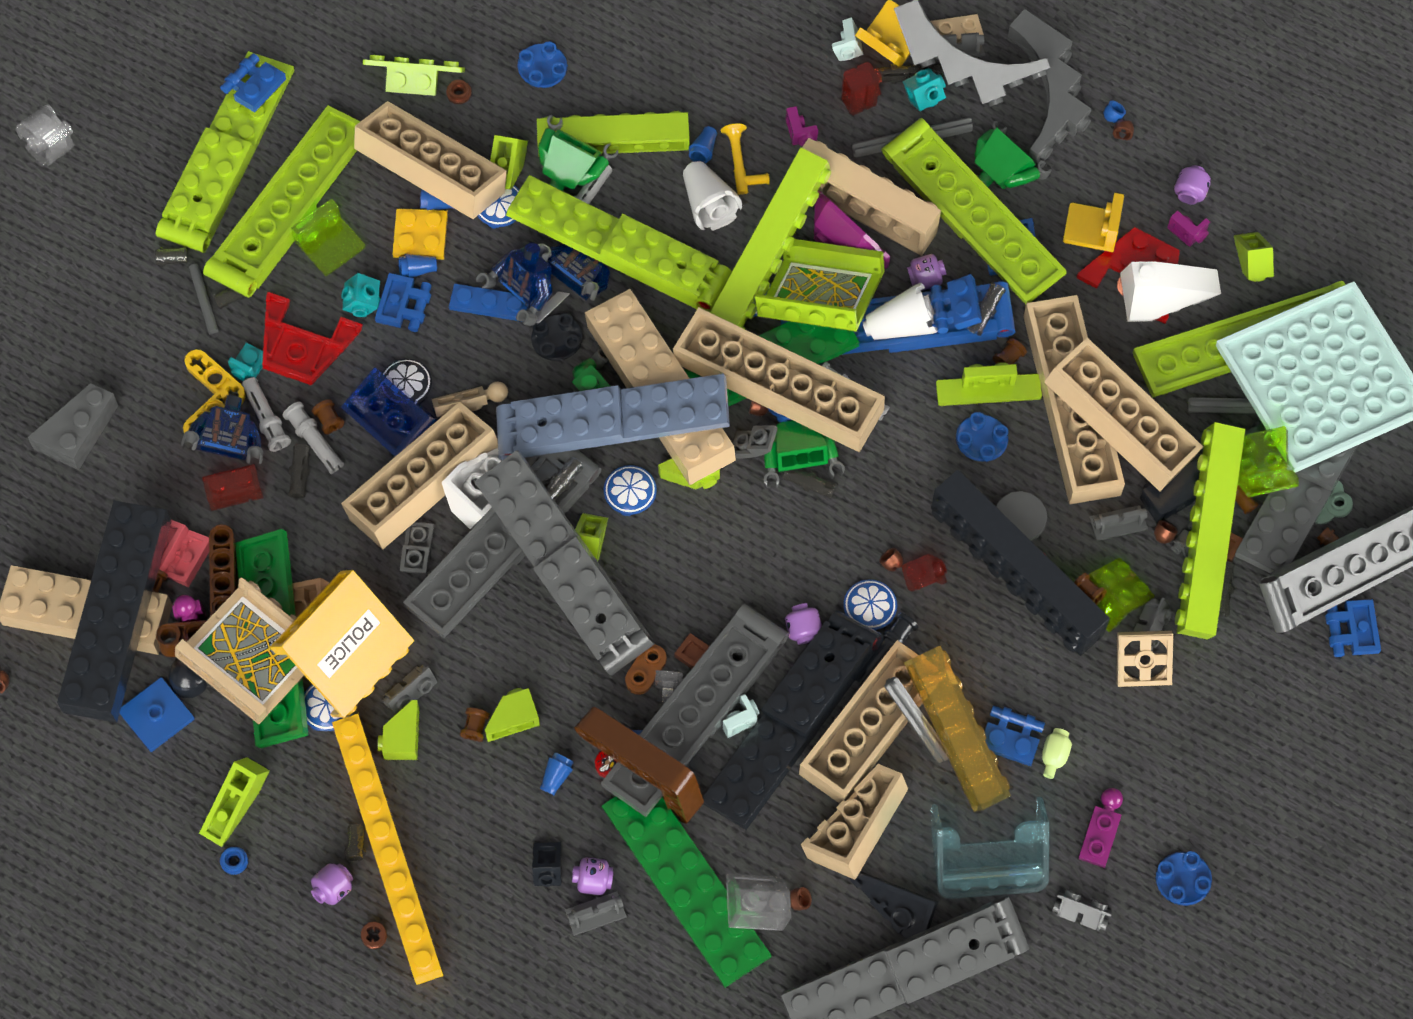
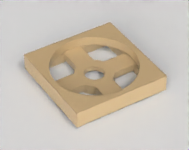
(1145, 638)

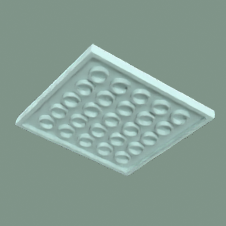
(1322, 375)

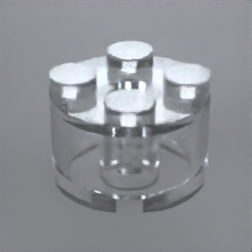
(45, 135)

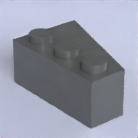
(76, 426)

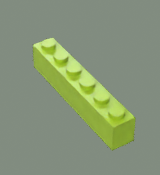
(626, 132)

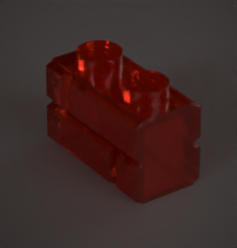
(861, 88)
(232, 487)

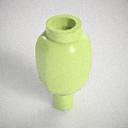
(1055, 751)

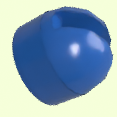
(1114, 111)

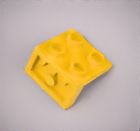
(886, 35)
(1093, 225)

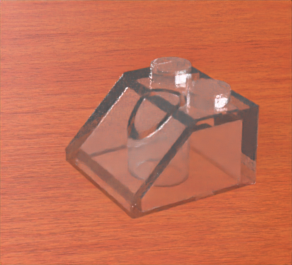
(757, 902)

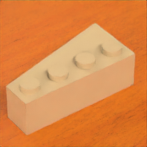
(856, 826)

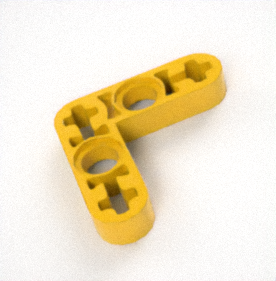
(219, 390)

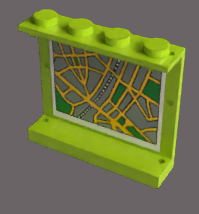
(823, 285)

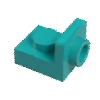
(247, 363)

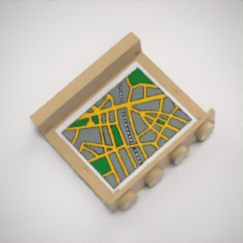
(236, 654)

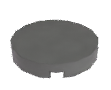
(1024, 512)

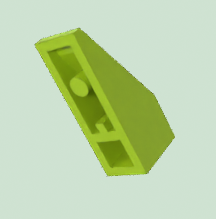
(234, 799)

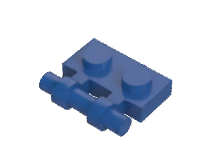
(258, 87)
(395, 300)
(964, 304)
(1361, 625)
(1009, 743)

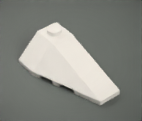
(1165, 288)
(463, 494)

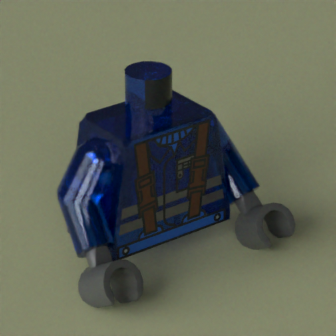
(576, 270)
(526, 277)
(226, 432)

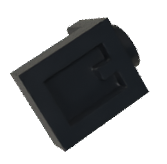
(546, 864)

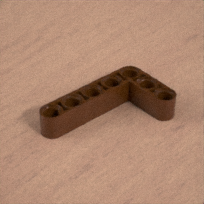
(219, 578)
(644, 759)

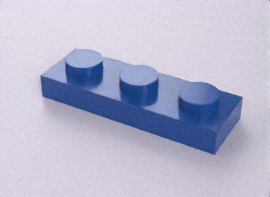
(485, 302)

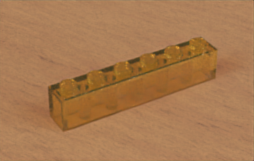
(958, 729)

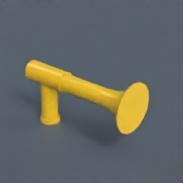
(734, 132)

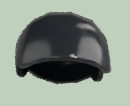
(185, 681)

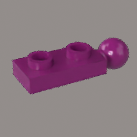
(188, 609)
(1102, 829)

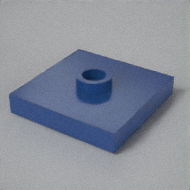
(156, 714)

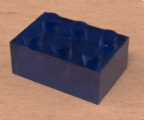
(387, 412)

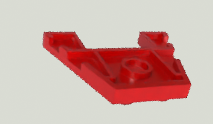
(1132, 247)
(297, 351)

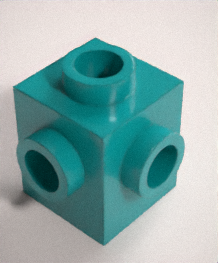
(925, 89)
(361, 295)

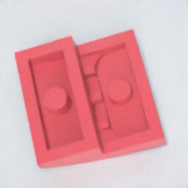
(183, 553)

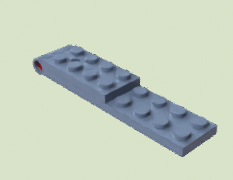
(611, 416)

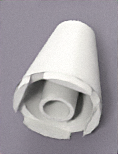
(710, 197)
(902, 316)

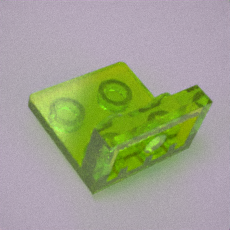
(327, 238)
(1266, 463)
(1123, 589)

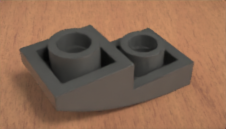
(754, 442)
(417, 548)

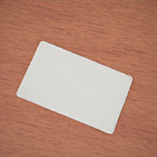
(550, 305)

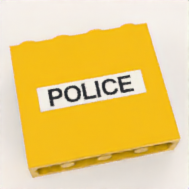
(344, 642)

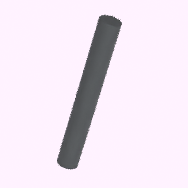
(203, 299)

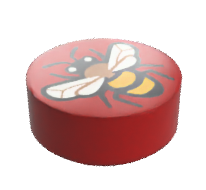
(604, 764)

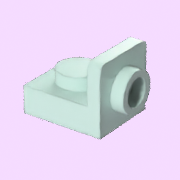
(850, 45)
(740, 721)

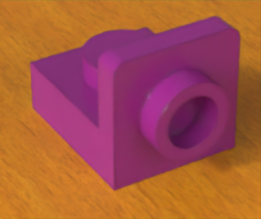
(796, 126)
(1185, 229)

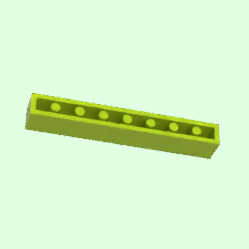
(772, 238)
(1210, 531)

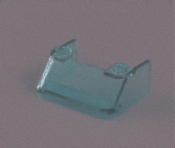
(992, 866)

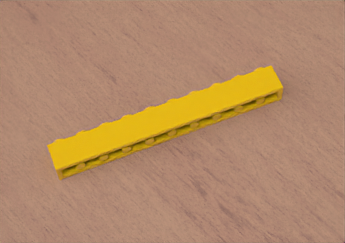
(387, 849)

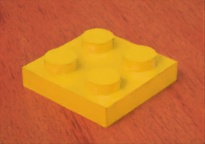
(420, 233)

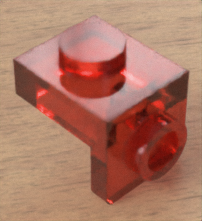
(924, 572)

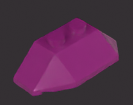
(836, 228)

